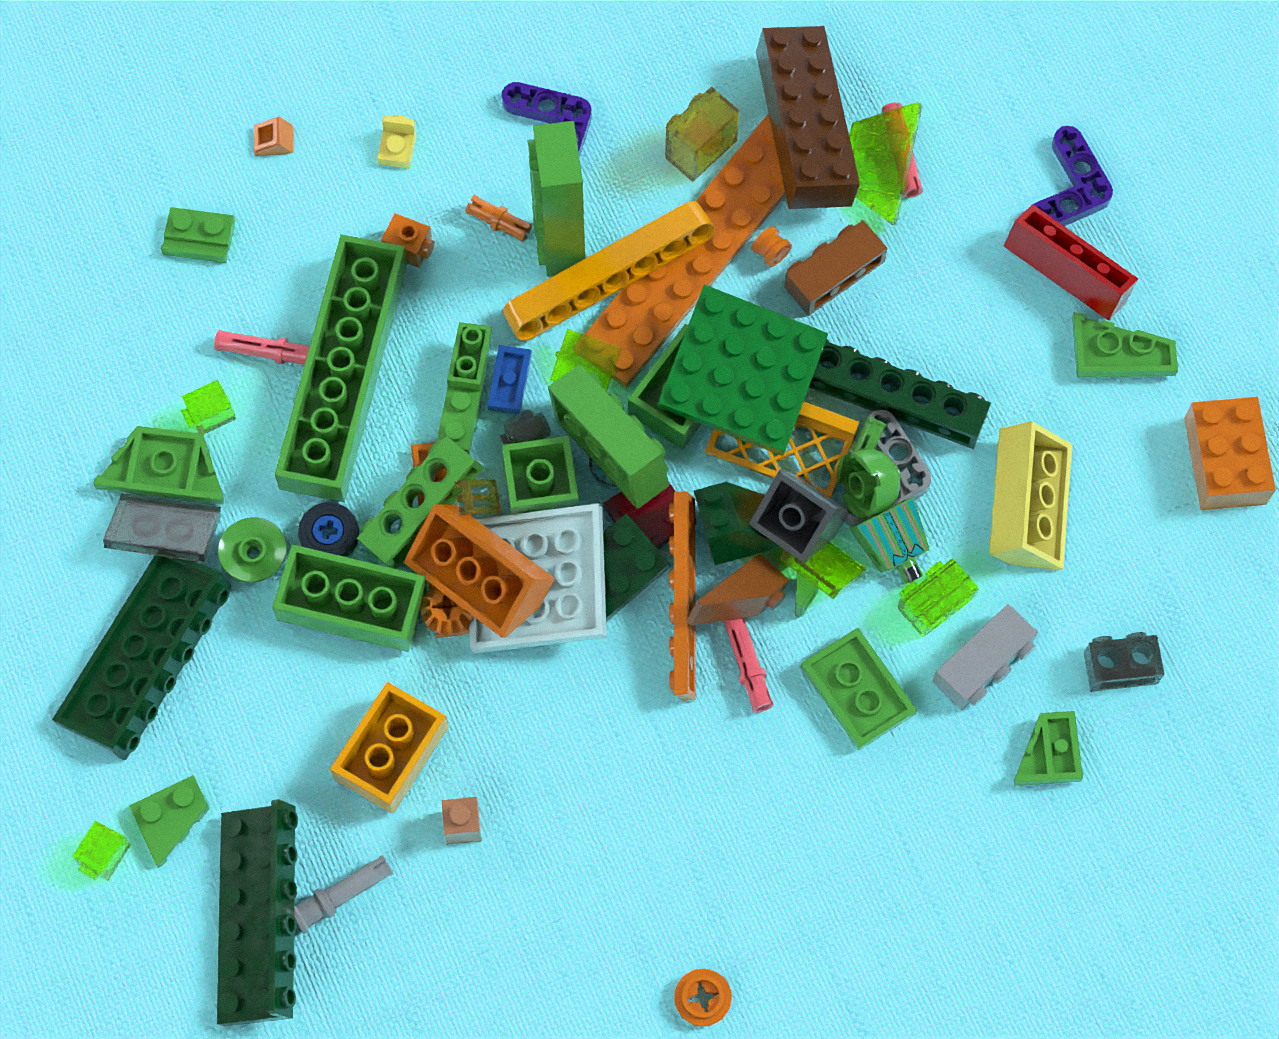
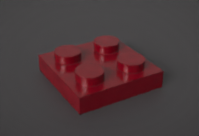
(650, 518)

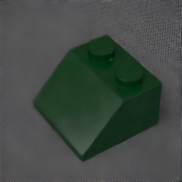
(725, 519)

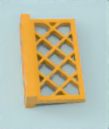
(812, 418)

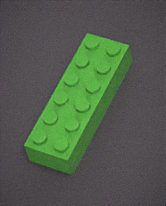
(557, 196)

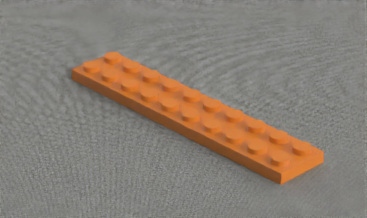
(656, 304)

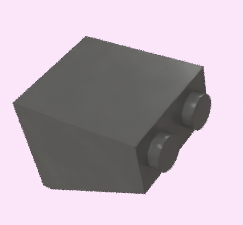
(798, 516)

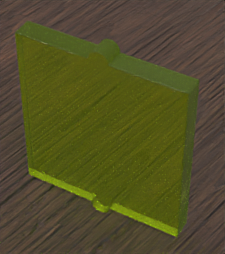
(588, 352)

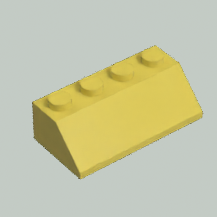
(1030, 497)

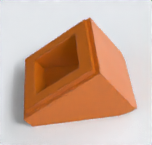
(273, 137)

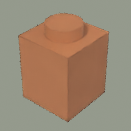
(461, 820)

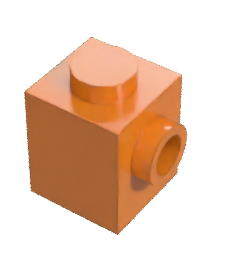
(412, 235)

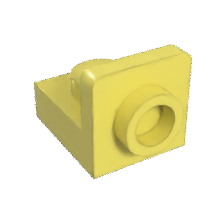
(397, 141)

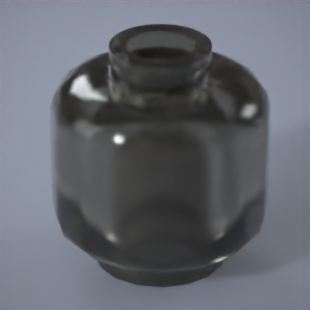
(525, 427)

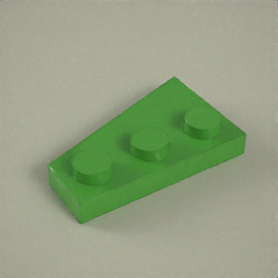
(1118, 352)

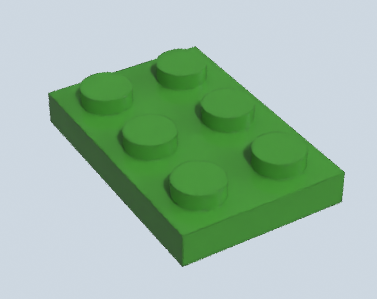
(858, 689)

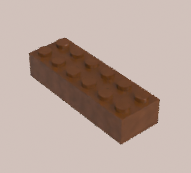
(807, 117)

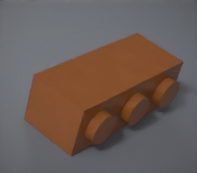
(835, 267)

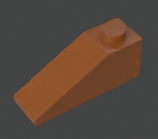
(742, 594)

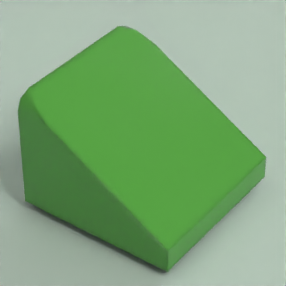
(804, 595)

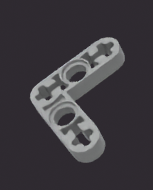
(918, 469)

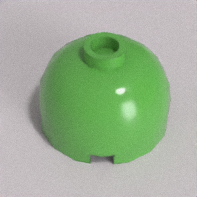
(869, 481)

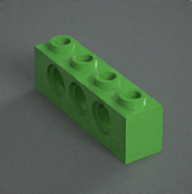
(399, 504)

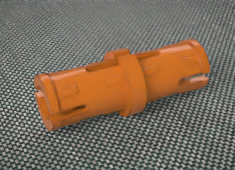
(498, 218)

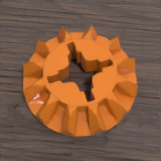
(436, 618)
(713, 984)

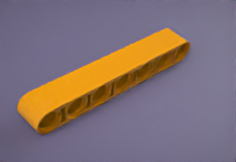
(608, 270)

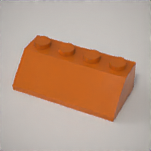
(478, 569)

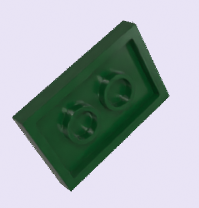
(629, 564)

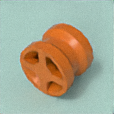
(771, 246)

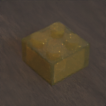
(701, 133)

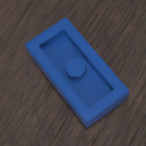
(509, 379)

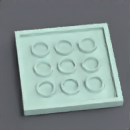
(572, 551)

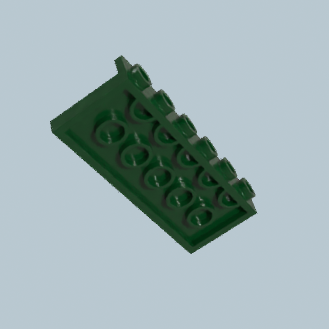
(143, 653)
(257, 915)

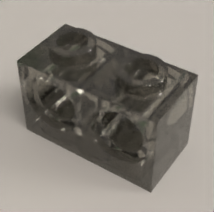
(1126, 670)

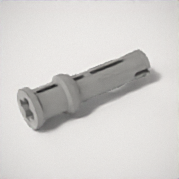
(325, 902)

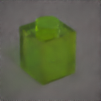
(207, 408)
(100, 852)

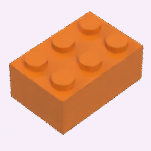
(1229, 453)

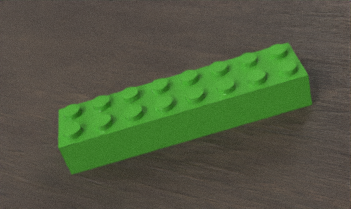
(341, 368)

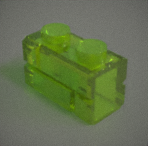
(937, 596)

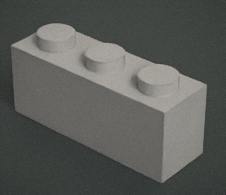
(986, 657)

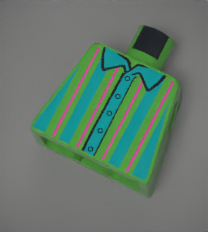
(894, 539)

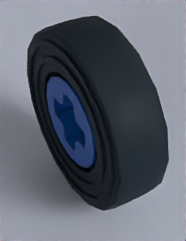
(319, 518)

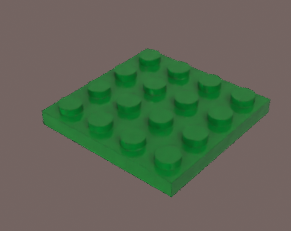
(743, 370)

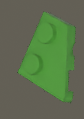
(1051, 751)
(168, 816)

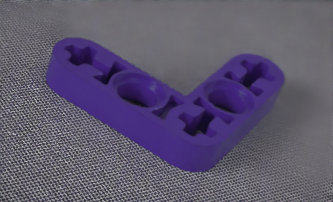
(539, 94)
(1082, 188)

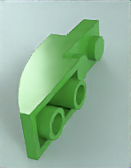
(465, 384)

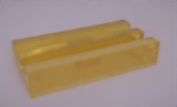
(468, 498)

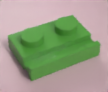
(198, 234)

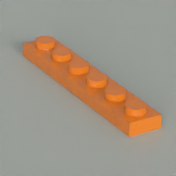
(683, 582)

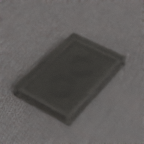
(162, 527)

